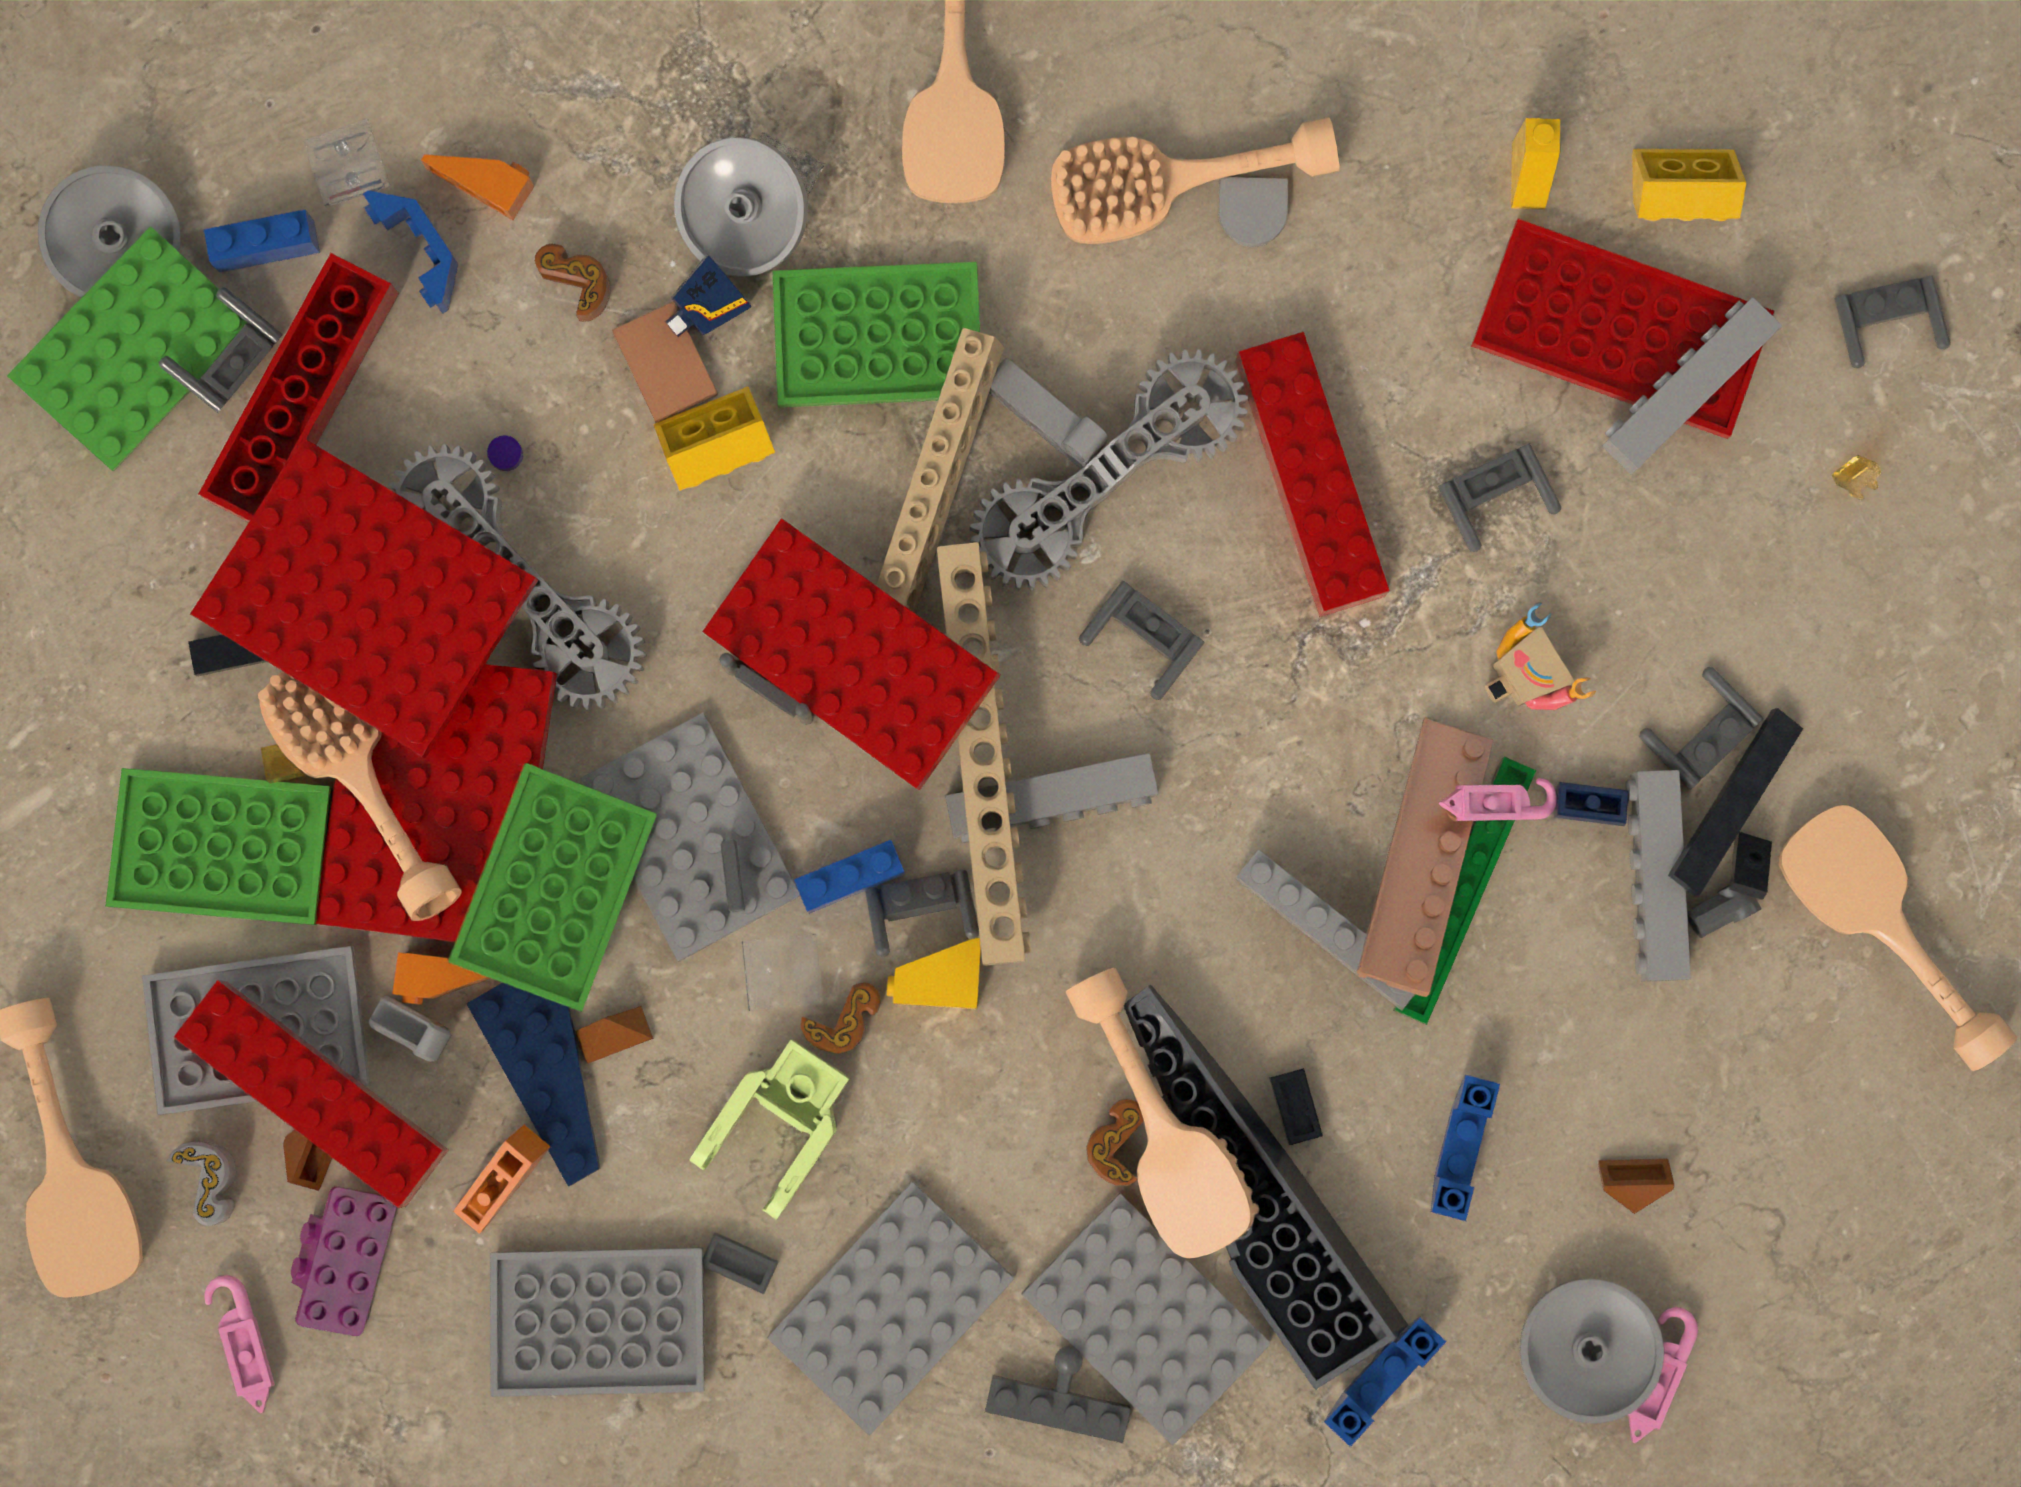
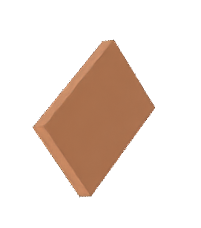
(664, 364)

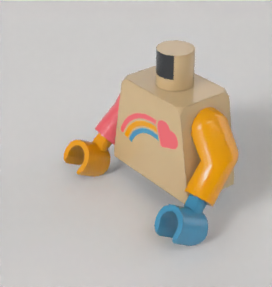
(1533, 669)

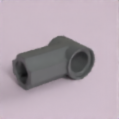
(1721, 910)

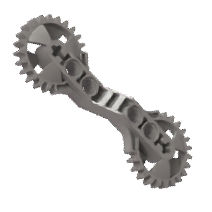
(1110, 468)
(486, 528)

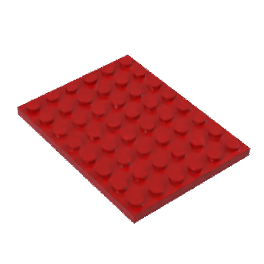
(364, 597)
(442, 802)

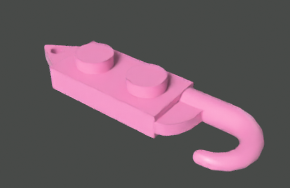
(1498, 802)
(243, 1344)
(1654, 1409)

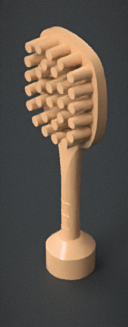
(953, 128)
(1128, 185)
(337, 744)
(1857, 885)
(1185, 1172)
(79, 1215)

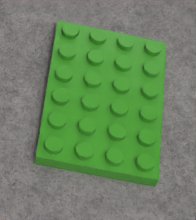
(870, 331)
(103, 357)
(218, 846)
(552, 887)

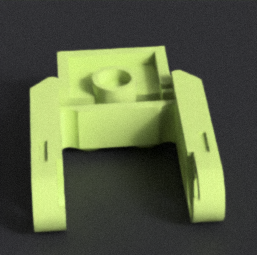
(797, 1090)

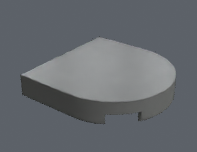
(1253, 208)

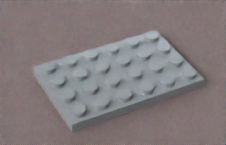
(697, 807)
(305, 991)
(890, 1308)
(1146, 1319)
(597, 1322)

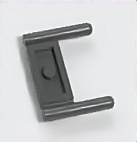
(1890, 304)
(234, 362)
(1491, 482)
(1150, 625)
(761, 686)
(1714, 740)
(920, 898)

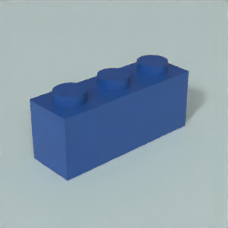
(261, 241)
(849, 876)

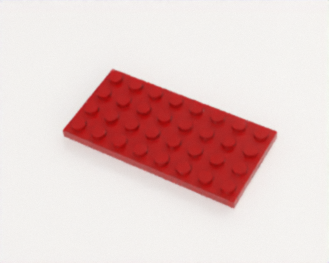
(1604, 321)
(851, 654)

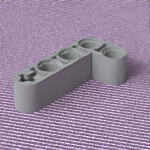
(1072, 436)

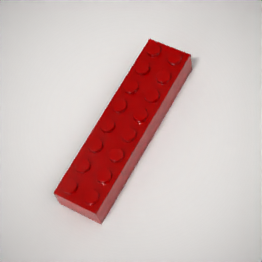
(300, 384)
(1311, 474)
(311, 1093)

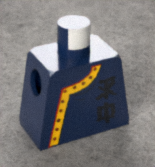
(706, 300)

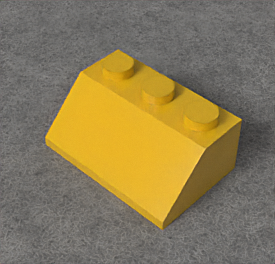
(1687, 184)
(714, 438)

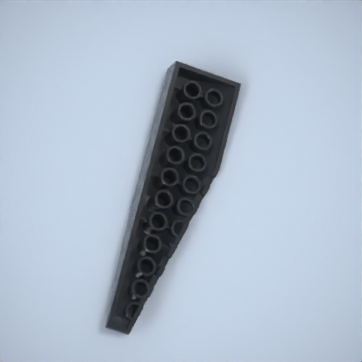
(1295, 1253)

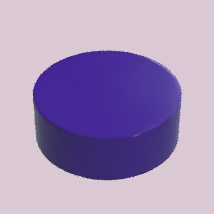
(505, 453)

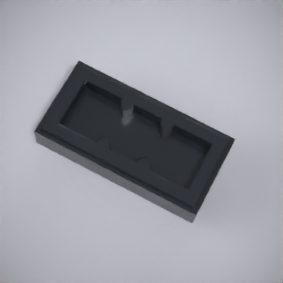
(1750, 865)
(1296, 1106)

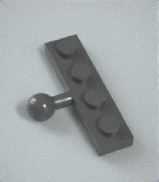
(1058, 1406)

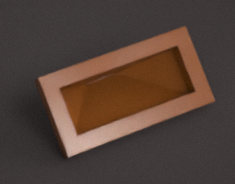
(614, 1034)
(304, 1161)
(1636, 1181)

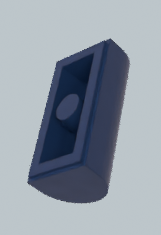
(1591, 804)

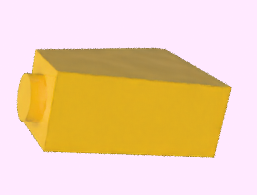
(1534, 162)
(939, 979)

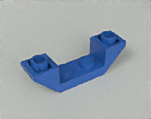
(393, 210)
(1461, 1147)
(1381, 1378)

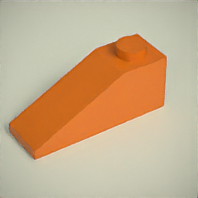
(487, 180)
(429, 977)
(501, 1178)

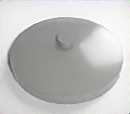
(741, 205)
(96, 219)
(1591, 1350)

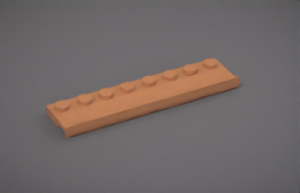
(1423, 861)

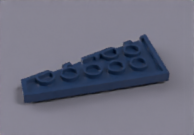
(542, 1062)

